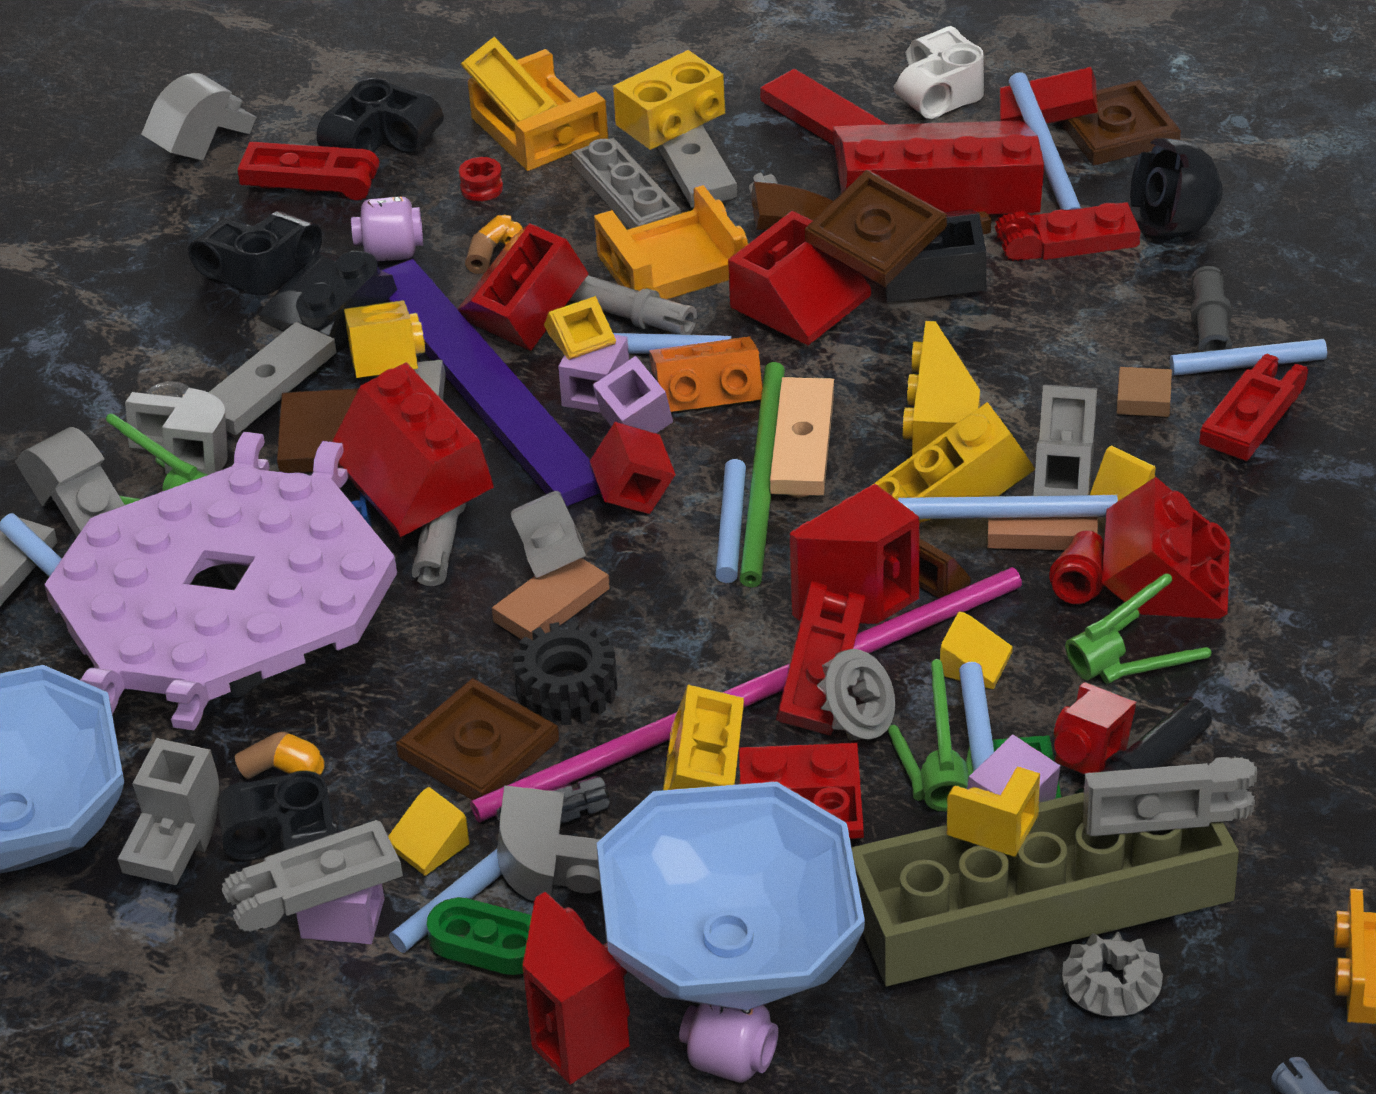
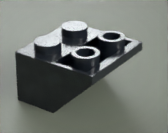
(947, 264)

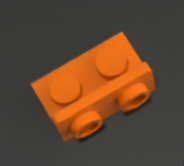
(708, 373)

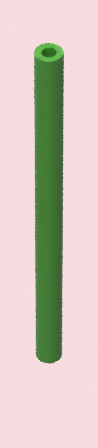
(760, 493)

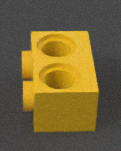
(669, 99)
(383, 337)
(704, 740)

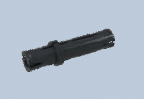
(1162, 740)

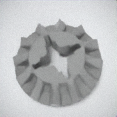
(870, 683)
(1100, 990)

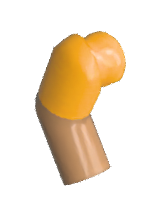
(486, 239)
(282, 752)

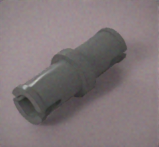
(1211, 309)

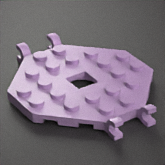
(307, 585)

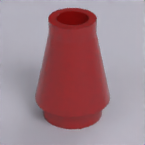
(1078, 570)

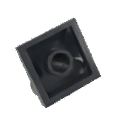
(325, 289)

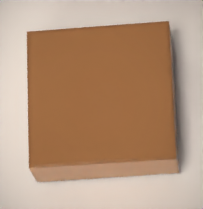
(1144, 391)

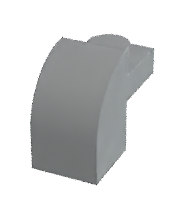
(189, 114)
(184, 426)
(1065, 441)
(70, 473)
(178, 809)
(534, 852)

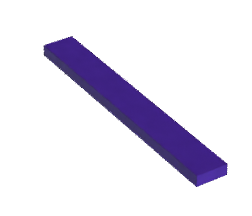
(494, 389)

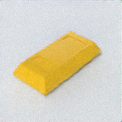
(507, 82)

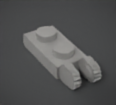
(1168, 797)
(311, 875)

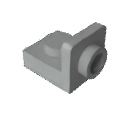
(548, 533)

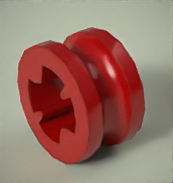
(480, 179)

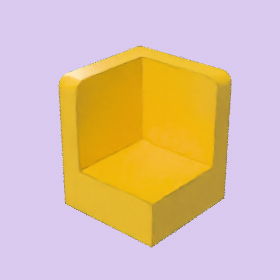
(995, 819)

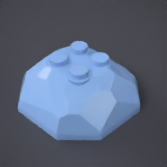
(55, 765)
(730, 894)

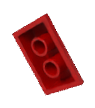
(409, 451)

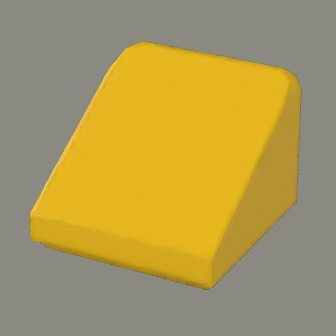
(579, 328)
(1121, 474)
(973, 642)
(430, 832)

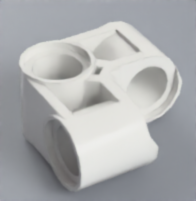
(941, 73)

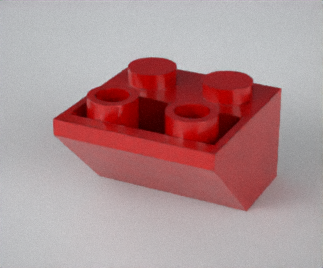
(793, 282)
(523, 285)
(1161, 534)
(862, 548)
(817, 772)
(572, 992)

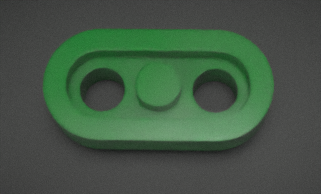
(491, 934)

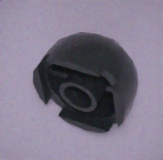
(1175, 188)

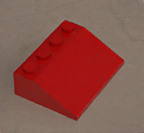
(949, 164)

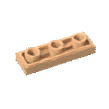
(802, 437)

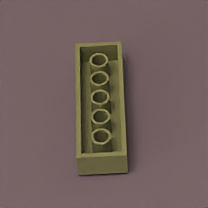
(956, 904)

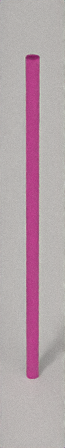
(752, 691)

